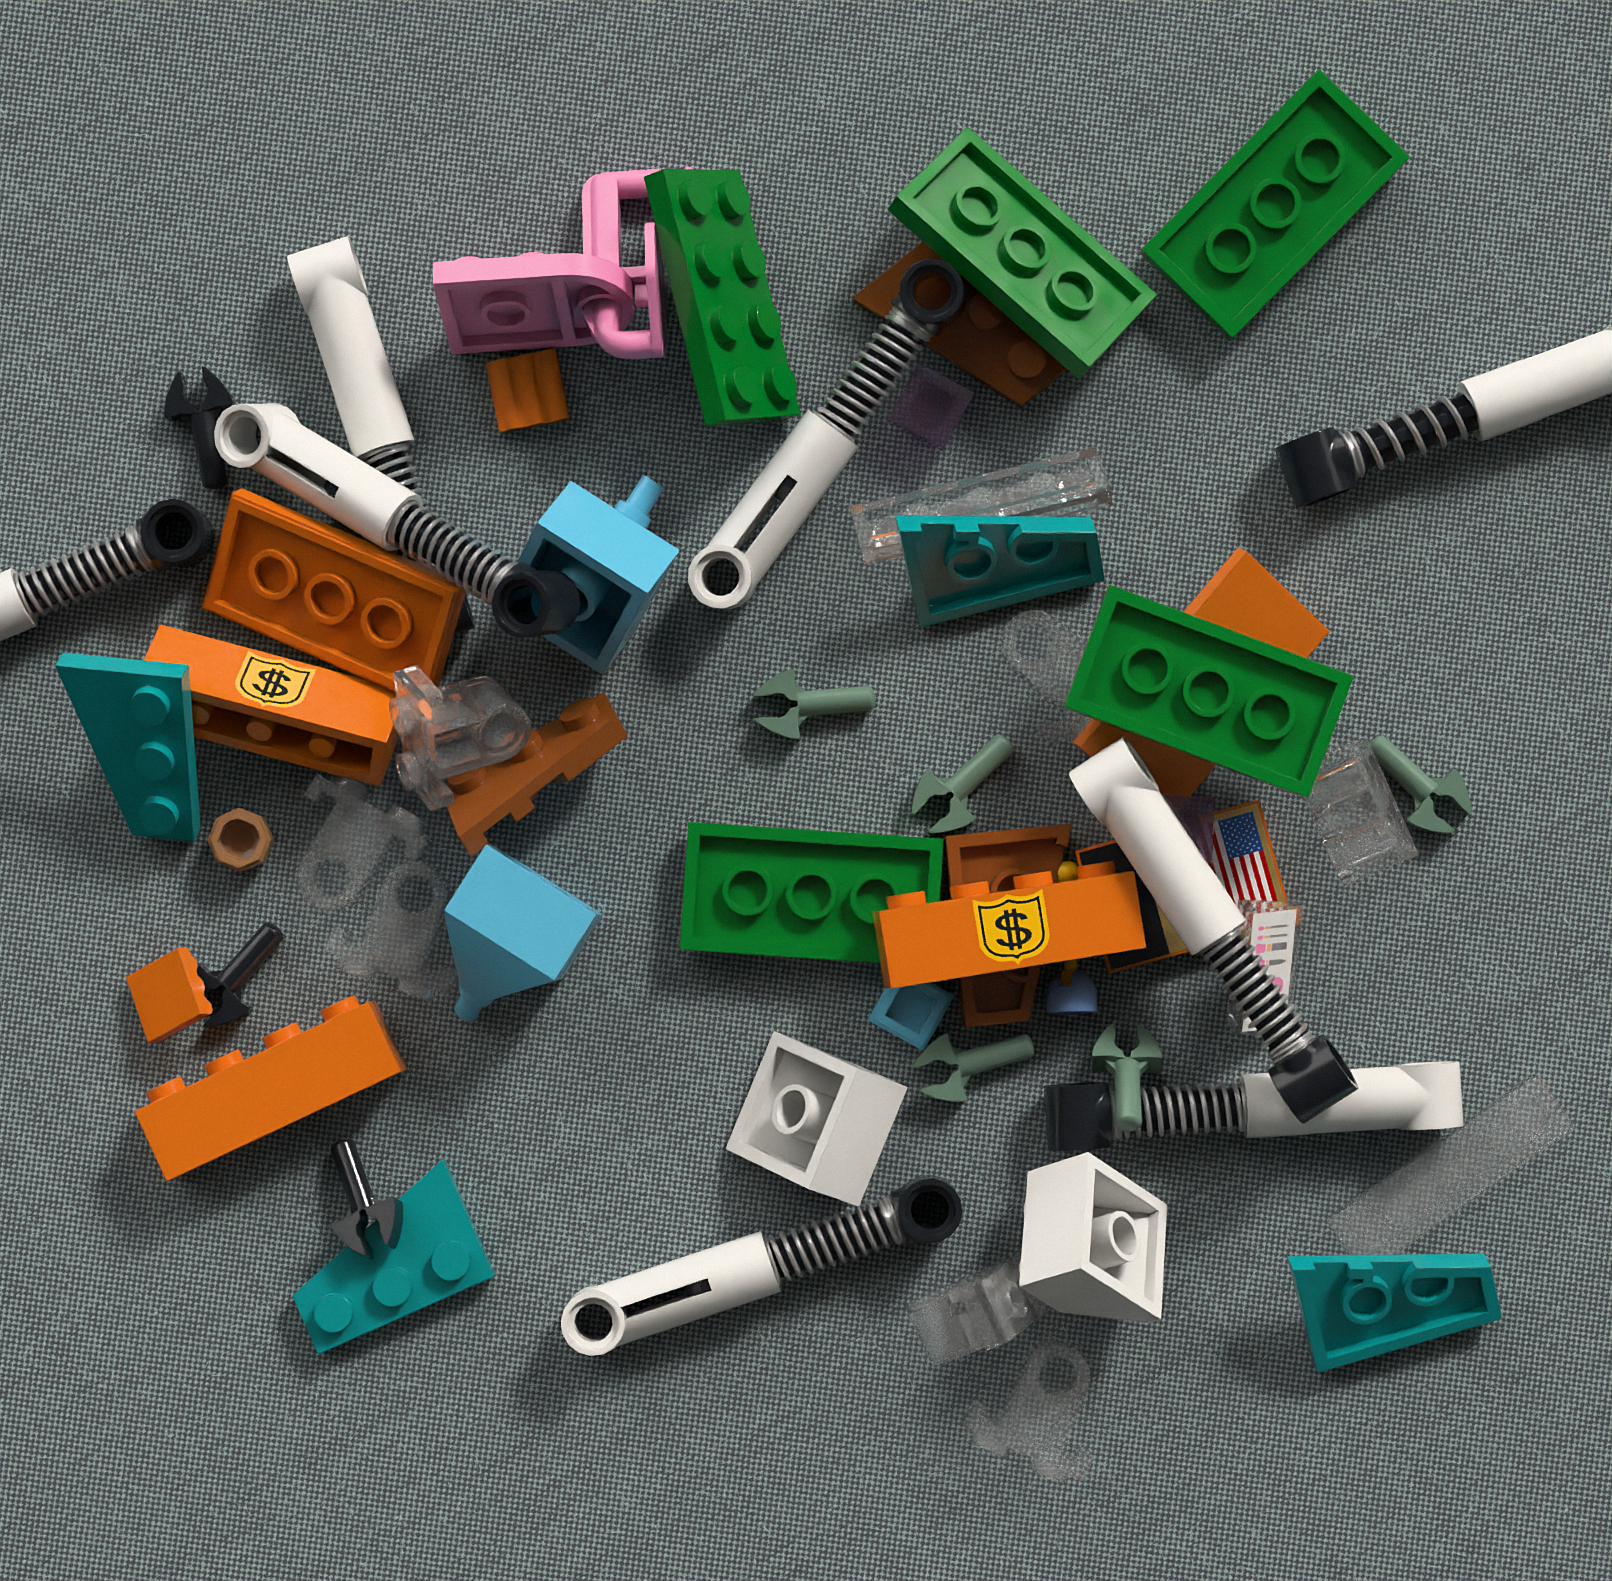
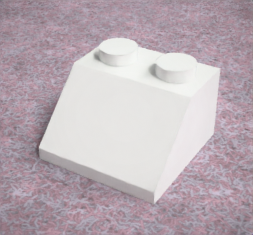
(816, 1119)
(1093, 1241)

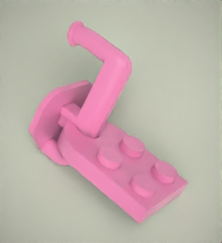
(562, 296)

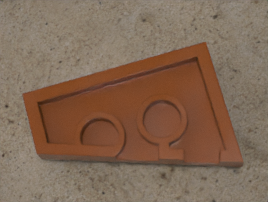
(979, 342)
(551, 754)
(997, 858)

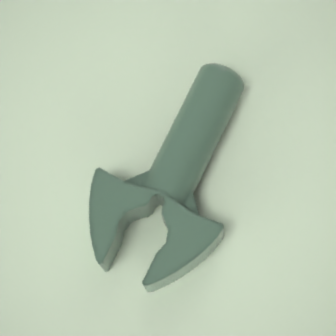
(810, 703)
(962, 784)
(1421, 786)
(970, 1062)
(1127, 1071)

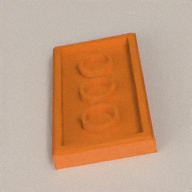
(330, 592)
(1240, 599)

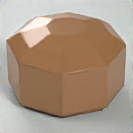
(240, 839)

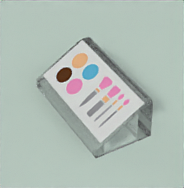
(1276, 934)

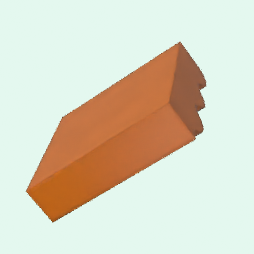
(527, 391)
(169, 995)

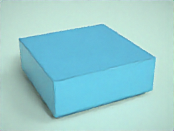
(911, 1012)

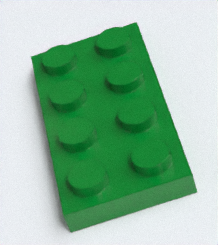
(1274, 204)
(1022, 252)
(722, 296)
(1208, 691)
(798, 889)

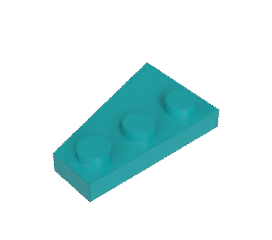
(994, 561)
(142, 738)
(433, 1260)
(1388, 1302)

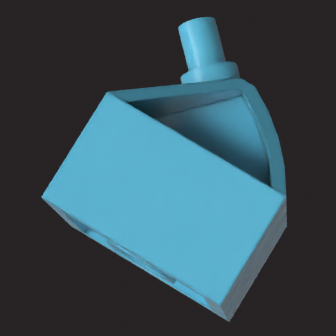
(610, 562)
(511, 930)

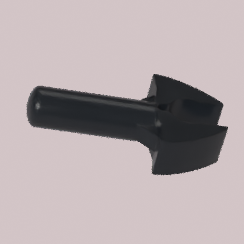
(202, 423)
(238, 972)
(362, 1203)

